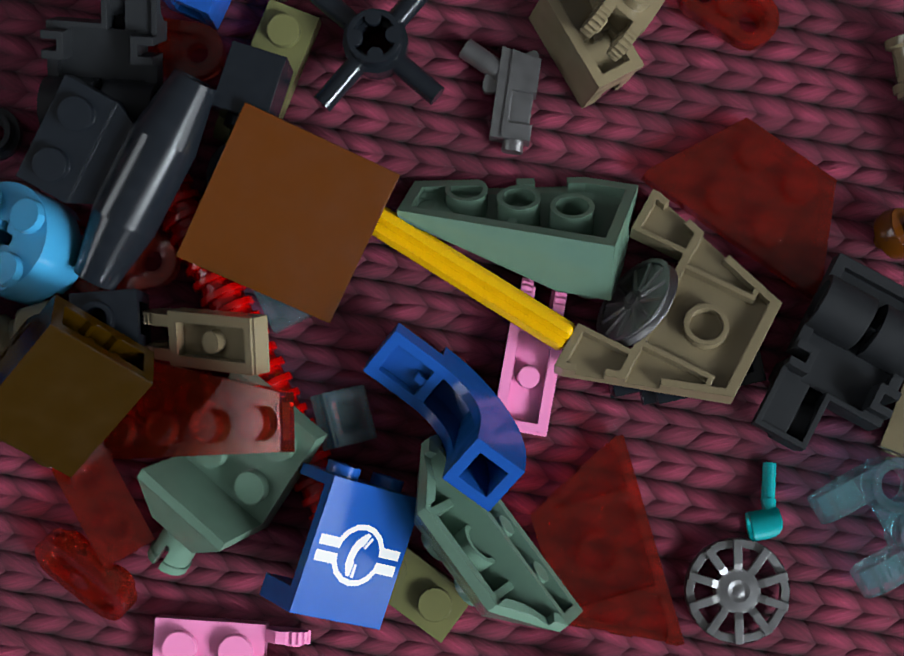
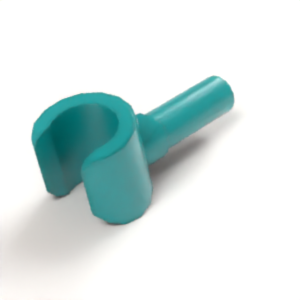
(768, 521)

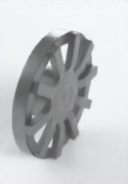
(737, 590)

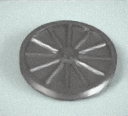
(638, 302)

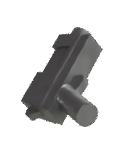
(515, 87)

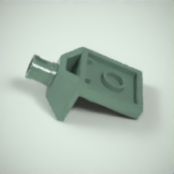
(221, 498)

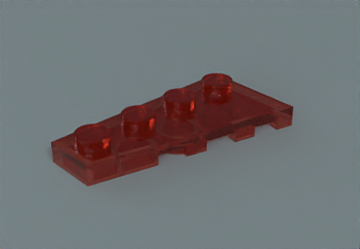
(203, 416)

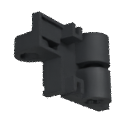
(107, 53)
(841, 358)

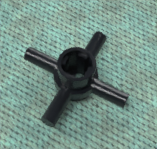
(374, 64)

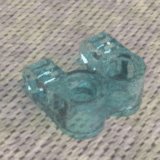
(862, 487)

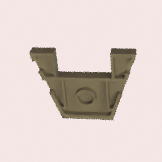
(704, 337)

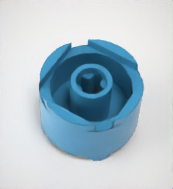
(36, 245)

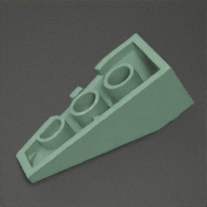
(556, 236)

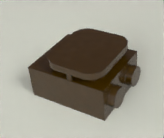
(68, 384)

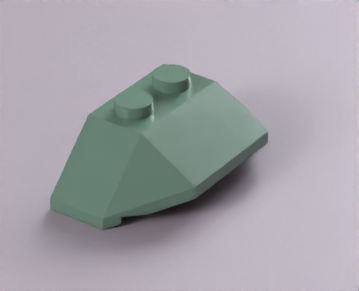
(487, 552)

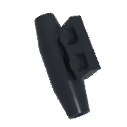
(124, 167)

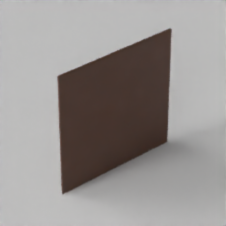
(287, 213)

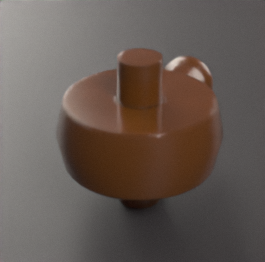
(890, 233)

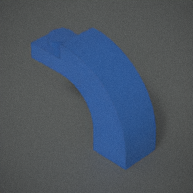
(474, 425)

